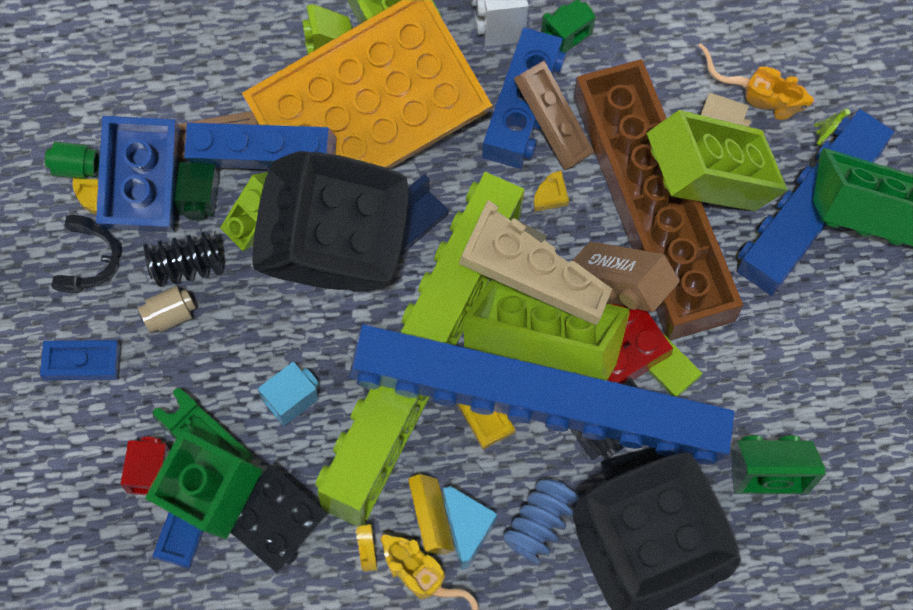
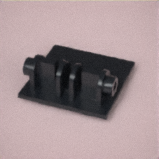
(277, 519)

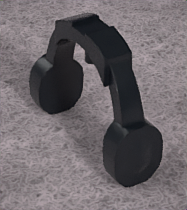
(87, 226)

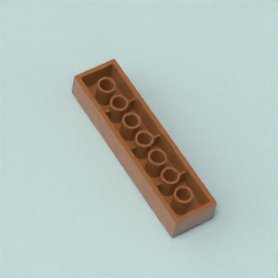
(617, 112)

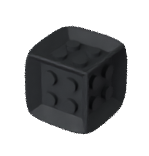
(330, 222)
(656, 535)

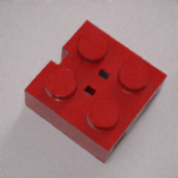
(641, 347)

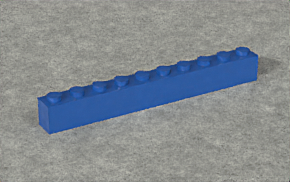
(541, 395)

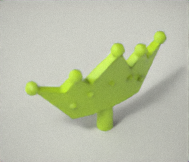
(830, 124)

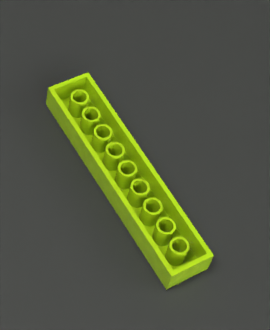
(384, 418)

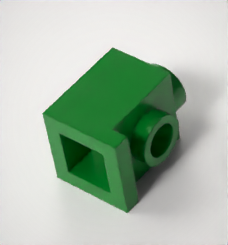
(571, 23)

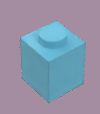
(289, 393)

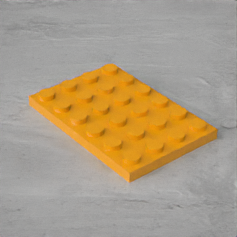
(378, 87)

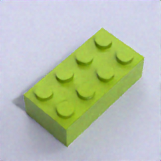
(716, 161)

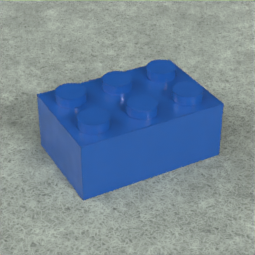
(138, 174)

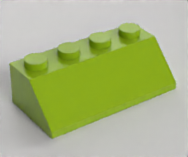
(535, 332)

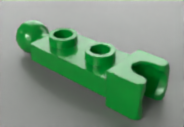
(198, 422)

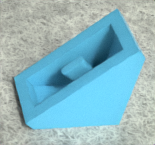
(468, 523)

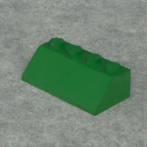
(864, 197)

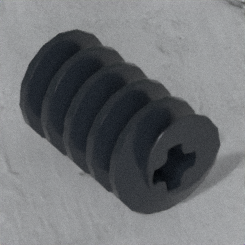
(184, 259)

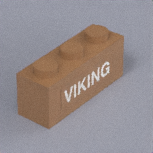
(636, 276)

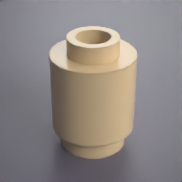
(167, 309)

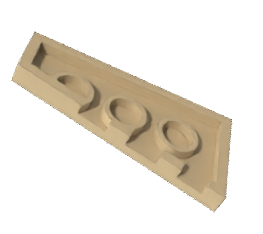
(515, 258)

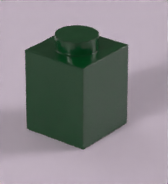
(196, 190)

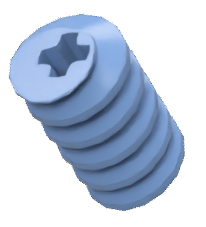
(540, 518)

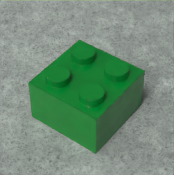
(203, 484)

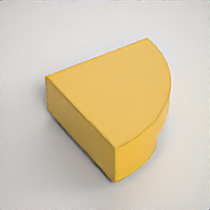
(87, 193)
(551, 193)
(366, 548)

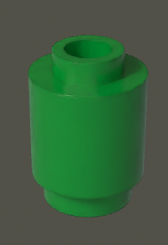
(72, 160)

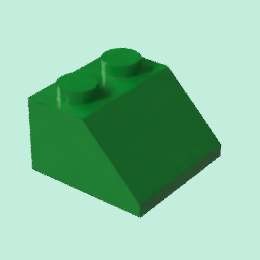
(775, 466)

